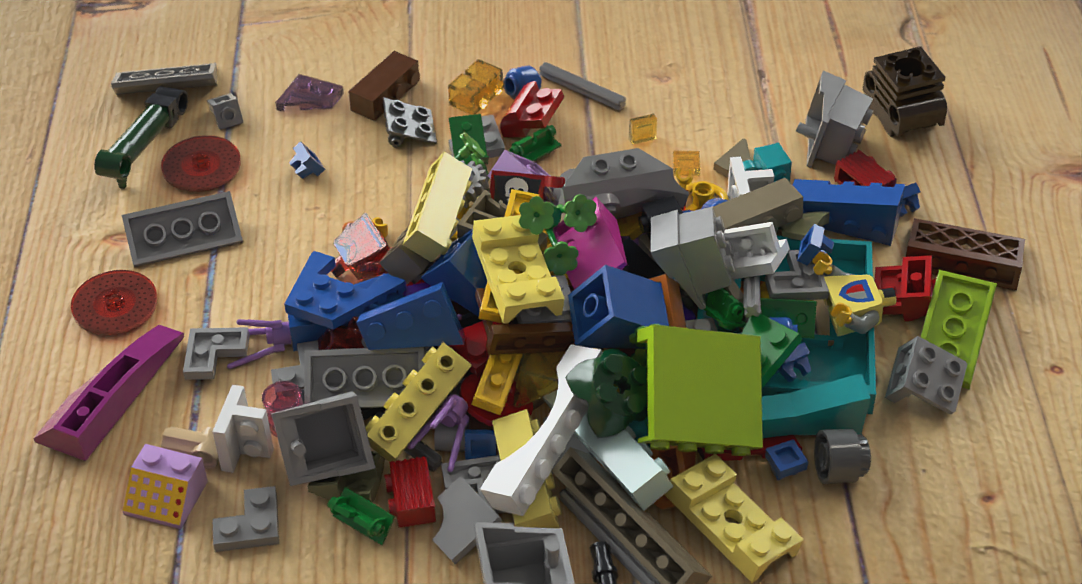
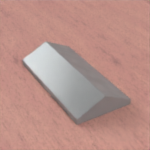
(170, 77)
(181, 228)
(368, 373)

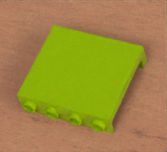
(703, 390)

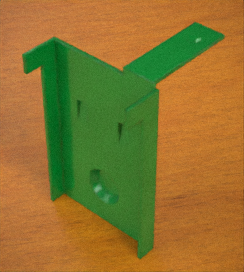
(473, 127)
(799, 311)

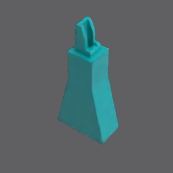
(817, 408)

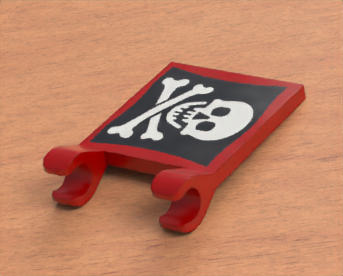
(503, 182)

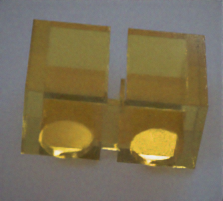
(474, 94)

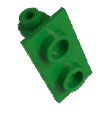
(538, 146)
(725, 309)
(361, 515)

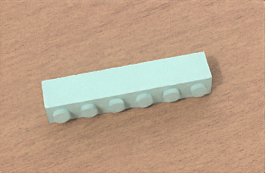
(625, 461)

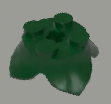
(608, 409)

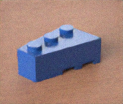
(413, 321)

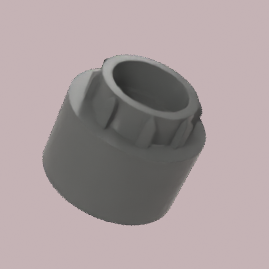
(841, 456)

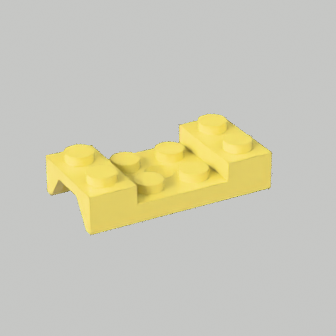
(508, 246)
(709, 496)

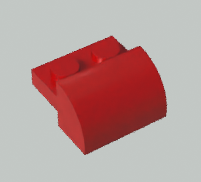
(530, 110)
(911, 285)

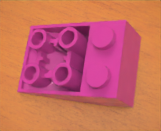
(596, 246)

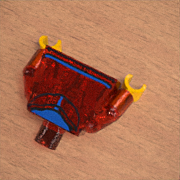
(362, 248)

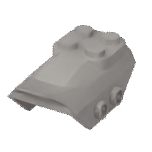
(622, 182)

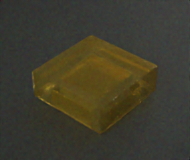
(642, 128)
(686, 160)

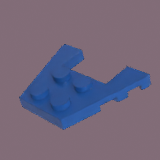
(332, 301)

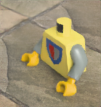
(852, 299)

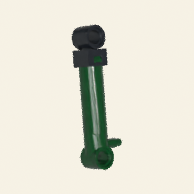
(159, 112)

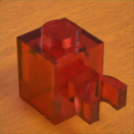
(342, 337)

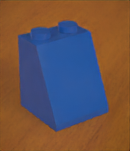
(460, 272)
(613, 306)

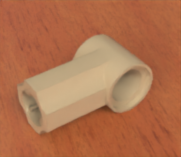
(192, 443)

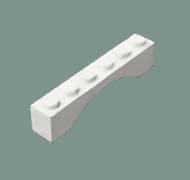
(519, 477)

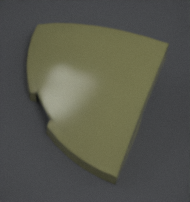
(800, 227)
(363, 483)

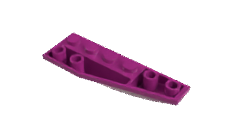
(102, 400)

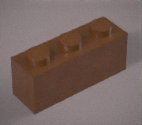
(387, 80)

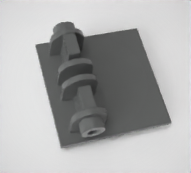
(408, 121)

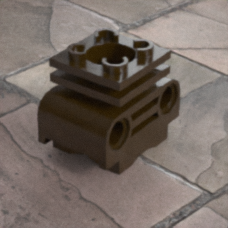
(906, 91)

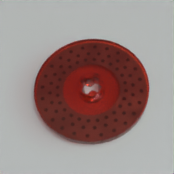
(201, 163)
(95, 306)

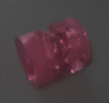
(280, 397)

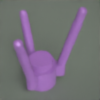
(276, 333)
(449, 414)

